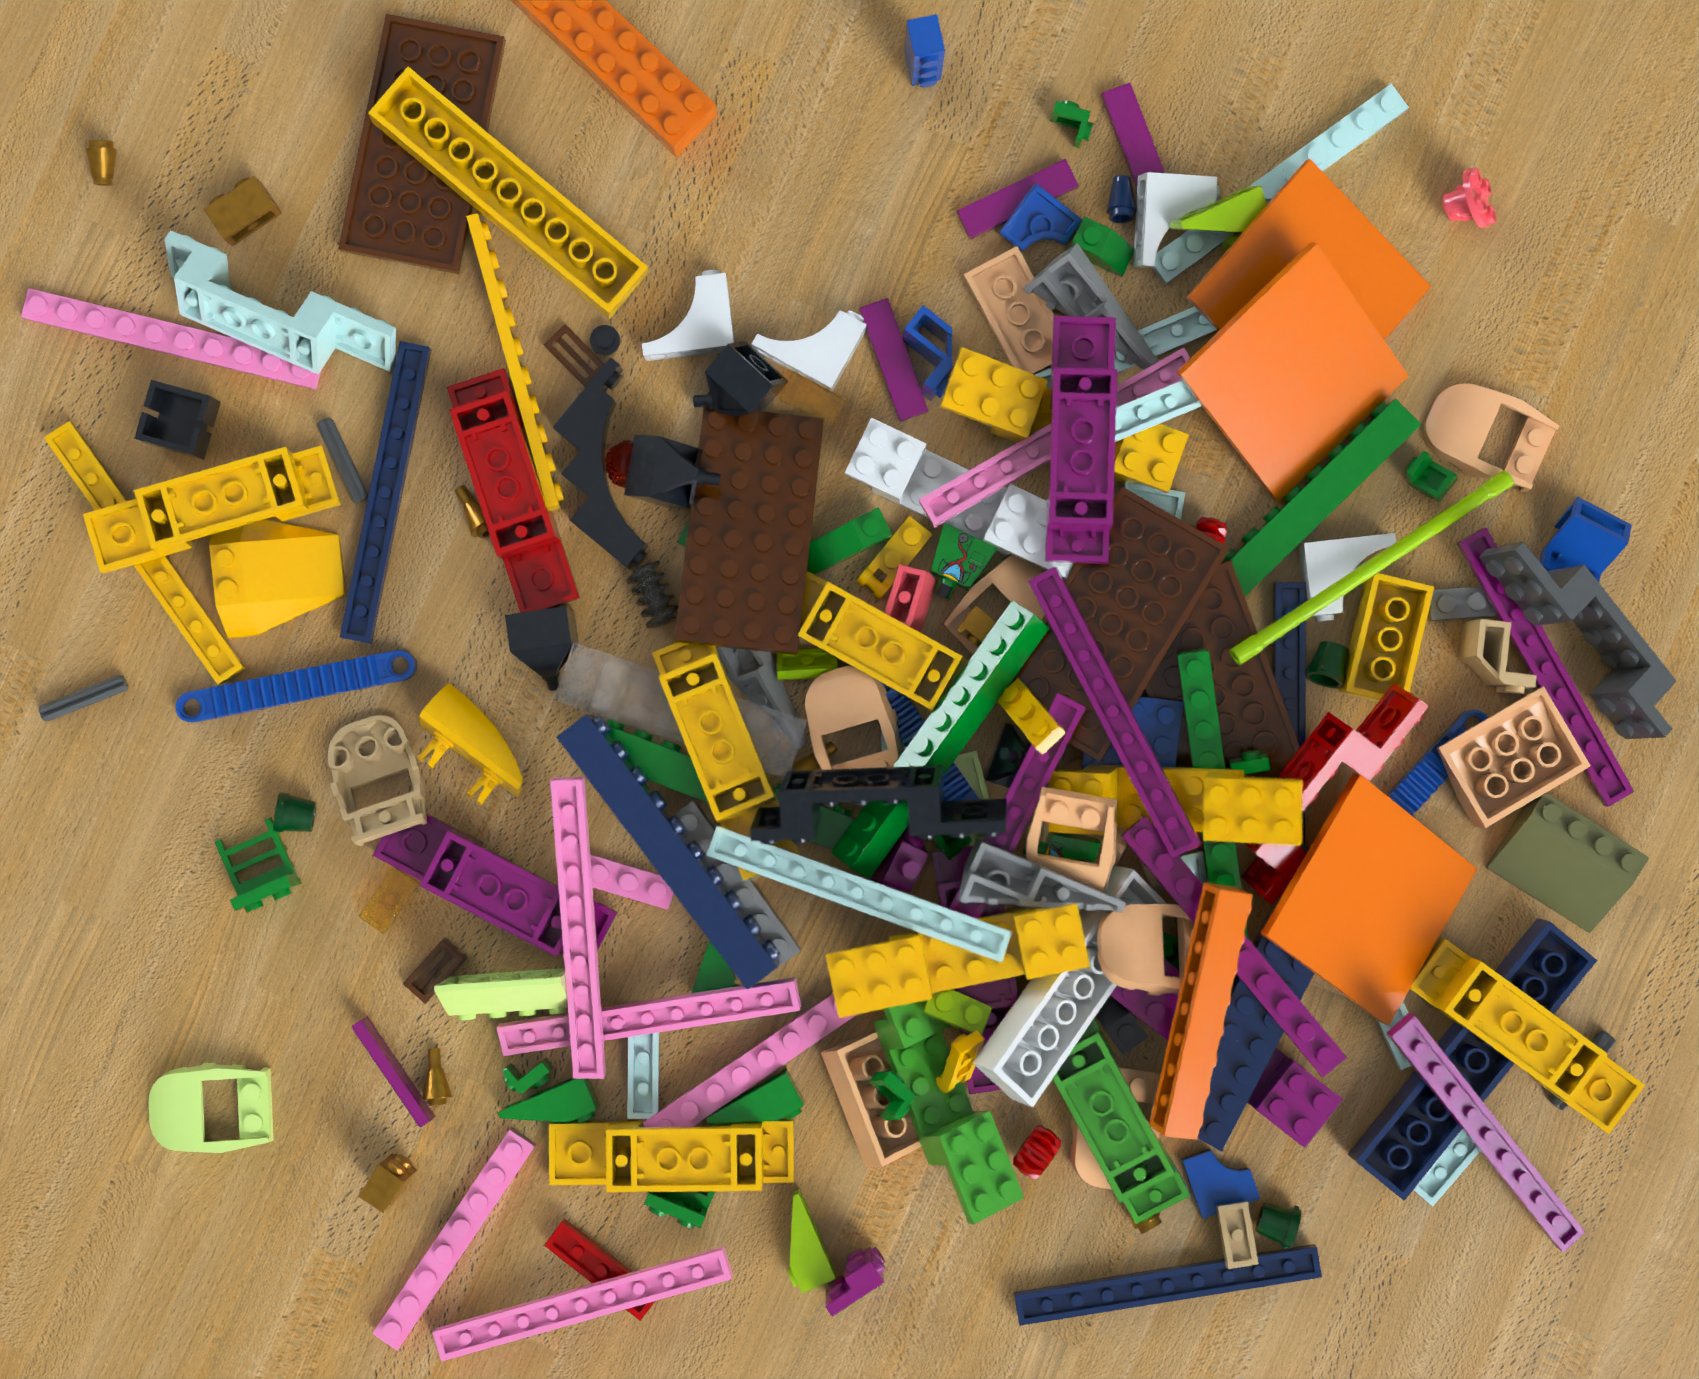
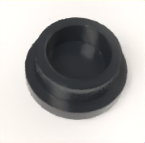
(604, 340)

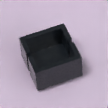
(180, 420)

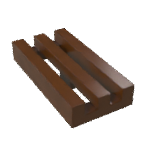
(557, 337)
(452, 951)

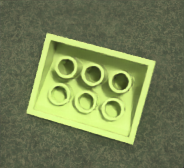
(504, 993)

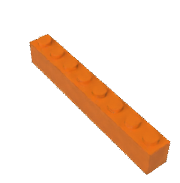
(1200, 1010)

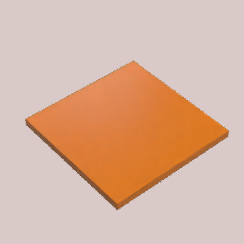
(1317, 212)
(1293, 372)
(1369, 899)

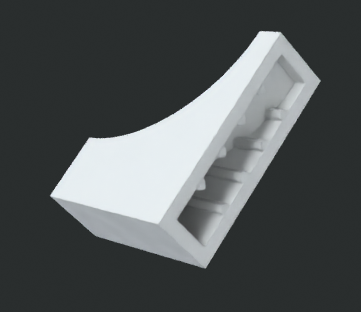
(1163, 200)
(704, 328)
(820, 356)
(1330, 560)

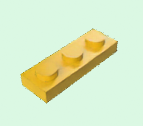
(1030, 716)

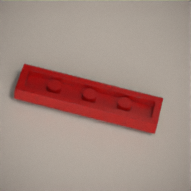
(588, 1259)

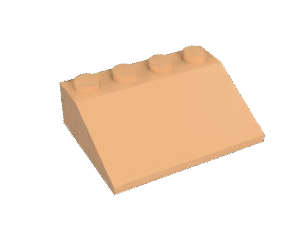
(1511, 758)
(850, 1069)

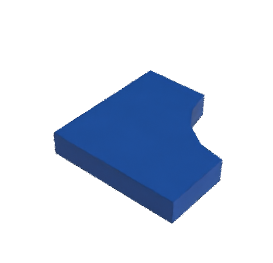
(1039, 218)
(1216, 1183)

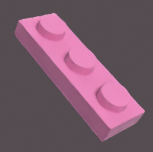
(630, 882)

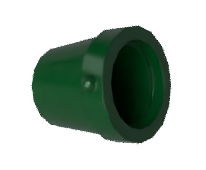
(1329, 665)
(294, 814)
(1279, 1223)

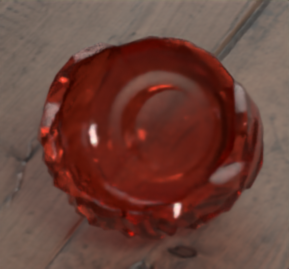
(618, 462)

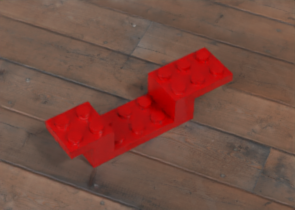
(510, 492)
(1319, 761)

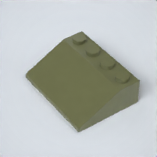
(1566, 861)

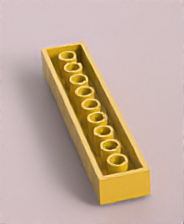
(508, 192)

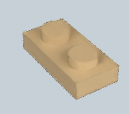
(1236, 1234)

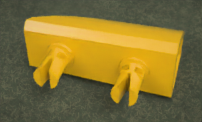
(468, 732)

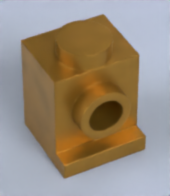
(977, 624)

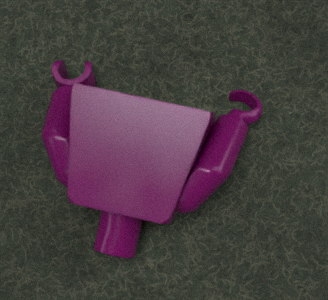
(902, 863)

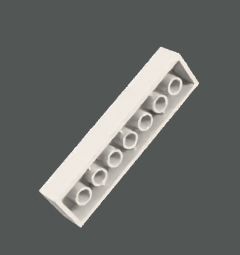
(1055, 1008)

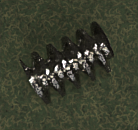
(652, 595)

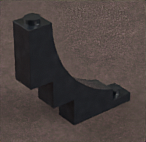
(586, 428)

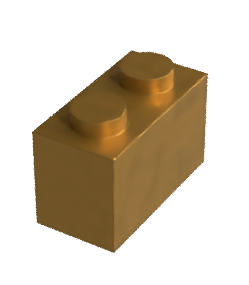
(242, 210)
(388, 1182)

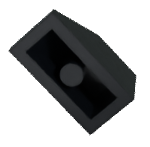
(1120, 1025)

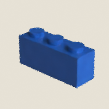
(924, 50)

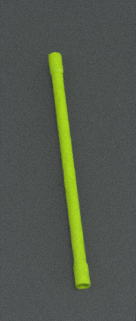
(1256, 643)

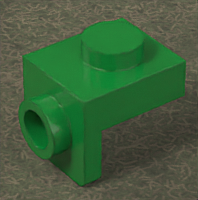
(1070, 115)
(1430, 477)
(1250, 762)
(535, 1077)
(893, 1089)

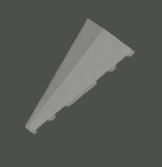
(1078, 290)
(757, 679)
(1006, 878)

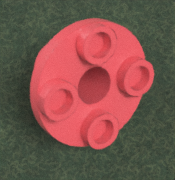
(1470, 200)

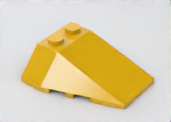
(273, 574)

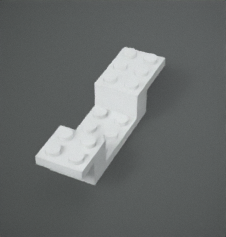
(905, 472)

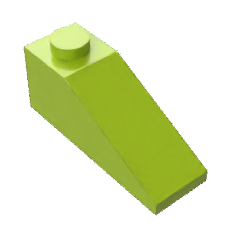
(1227, 215)
(808, 1255)

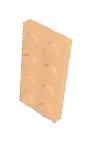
(1016, 318)

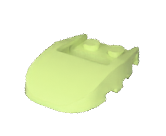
(178, 1109)

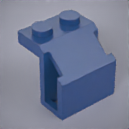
(942, 361)
(1585, 538)

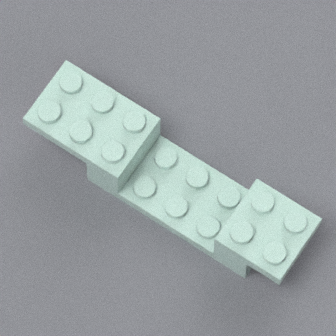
(303, 340)

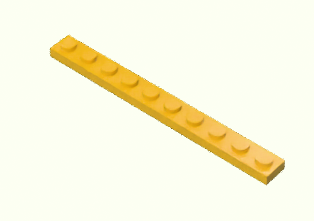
(512, 349)
(157, 573)

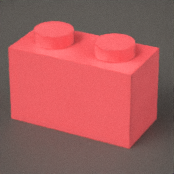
(911, 596)

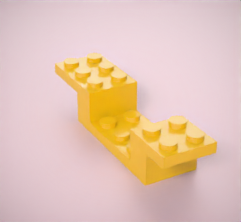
(1019, 405)
(209, 502)
(877, 643)
(716, 737)
(1215, 801)
(918, 965)
(1527, 1035)
(671, 1158)

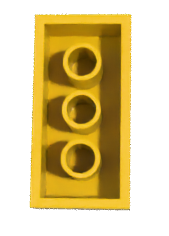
(1386, 636)

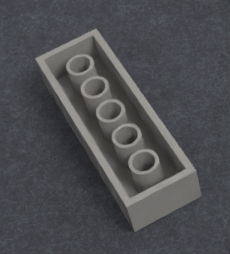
(754, 902)

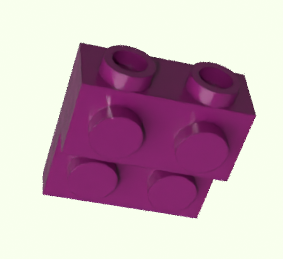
(862, 1275)

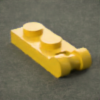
(899, 550)
(960, 1061)

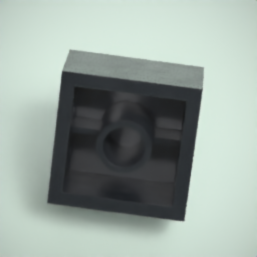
(740, 381)
(666, 472)
(543, 640)
(1007, 756)

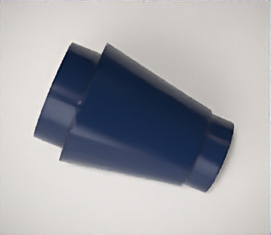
(1121, 200)

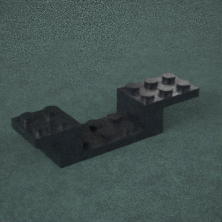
(920, 785)

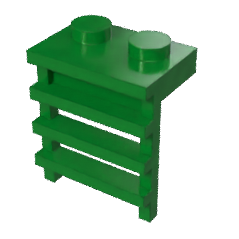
(273, 883)
(688, 1207)

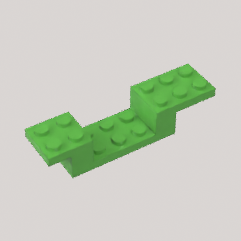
(946, 1122)
(1117, 1128)

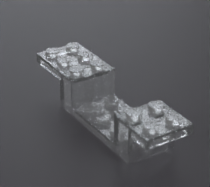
(636, 697)

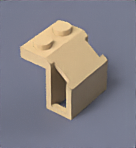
(1493, 662)

